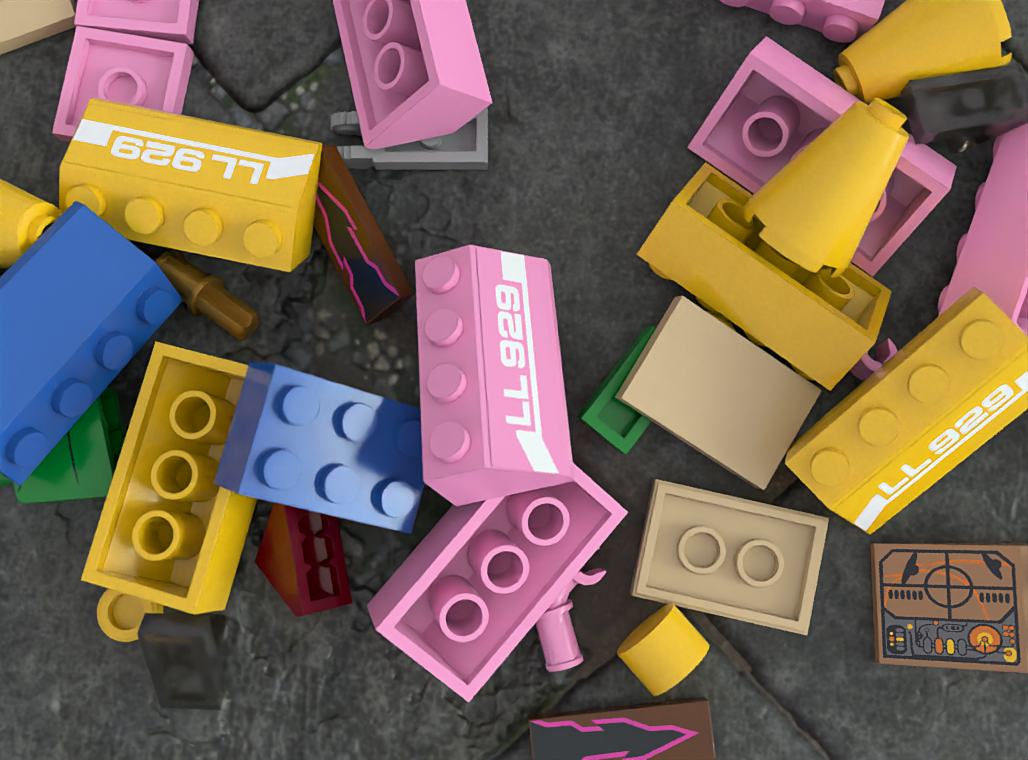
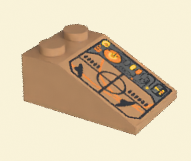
(951, 605)

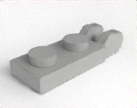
(457, 151)

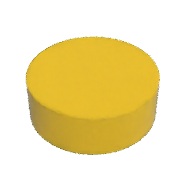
(122, 614)

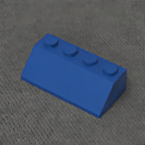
(68, 327)

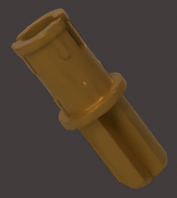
(207, 296)

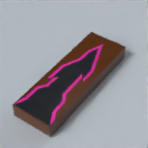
(356, 242)
(626, 732)

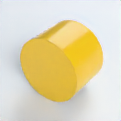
(663, 649)

